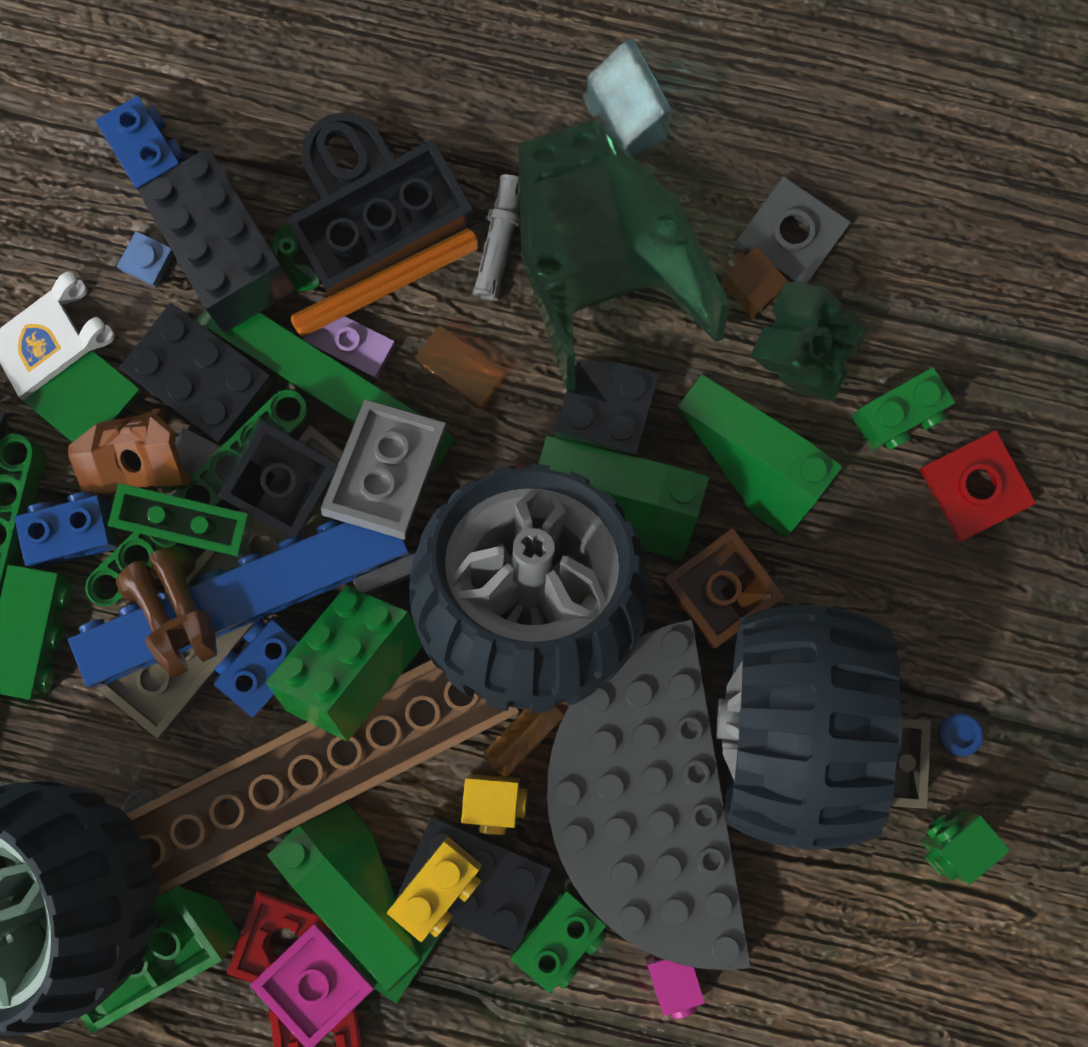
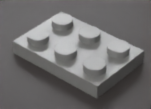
(383, 469)

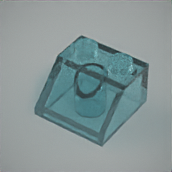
(628, 100)

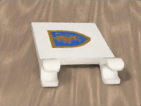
(45, 340)

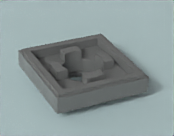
(799, 260)

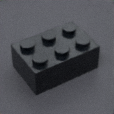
(198, 374)
(508, 883)

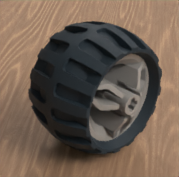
(496, 555)
(811, 727)

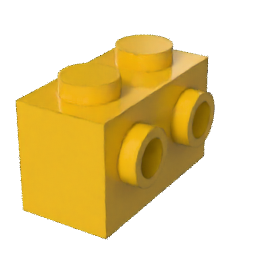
(493, 802)
(434, 889)

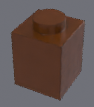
(753, 281)

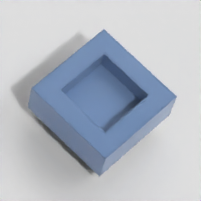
(146, 259)

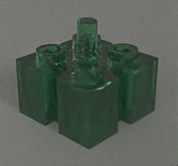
(809, 340)

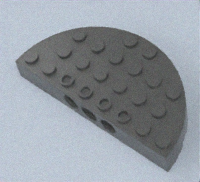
(644, 808)

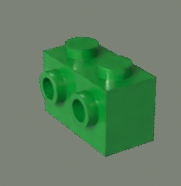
(903, 409)
(962, 846)
(559, 941)

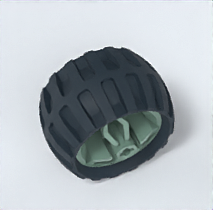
(70, 904)

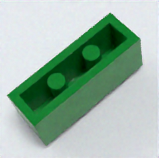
(181, 520)
(30, 630)

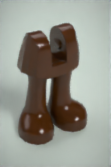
(190, 626)

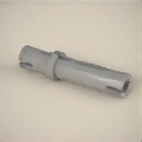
(497, 245)

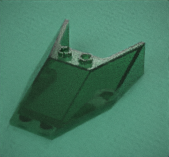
(604, 230)

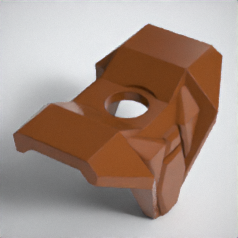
(100, 455)

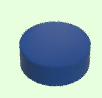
(960, 734)

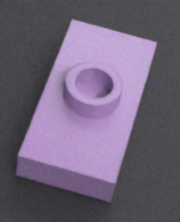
(353, 345)

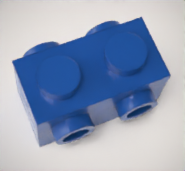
(138, 141)
(66, 531)
(255, 662)

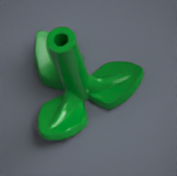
(286, 249)

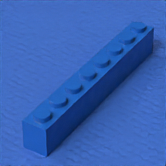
(240, 596)

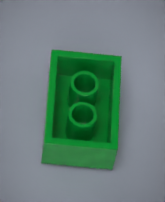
(346, 662)

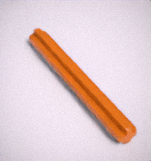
(384, 282)

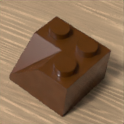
(721, 588)

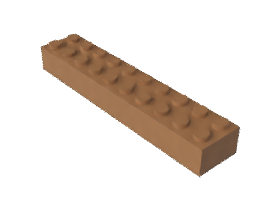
(305, 775)

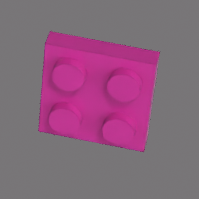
(312, 986)

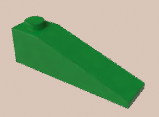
(763, 460)
(653, 495)
(344, 881)
(187, 940)

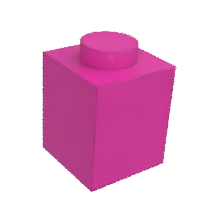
(675, 987)

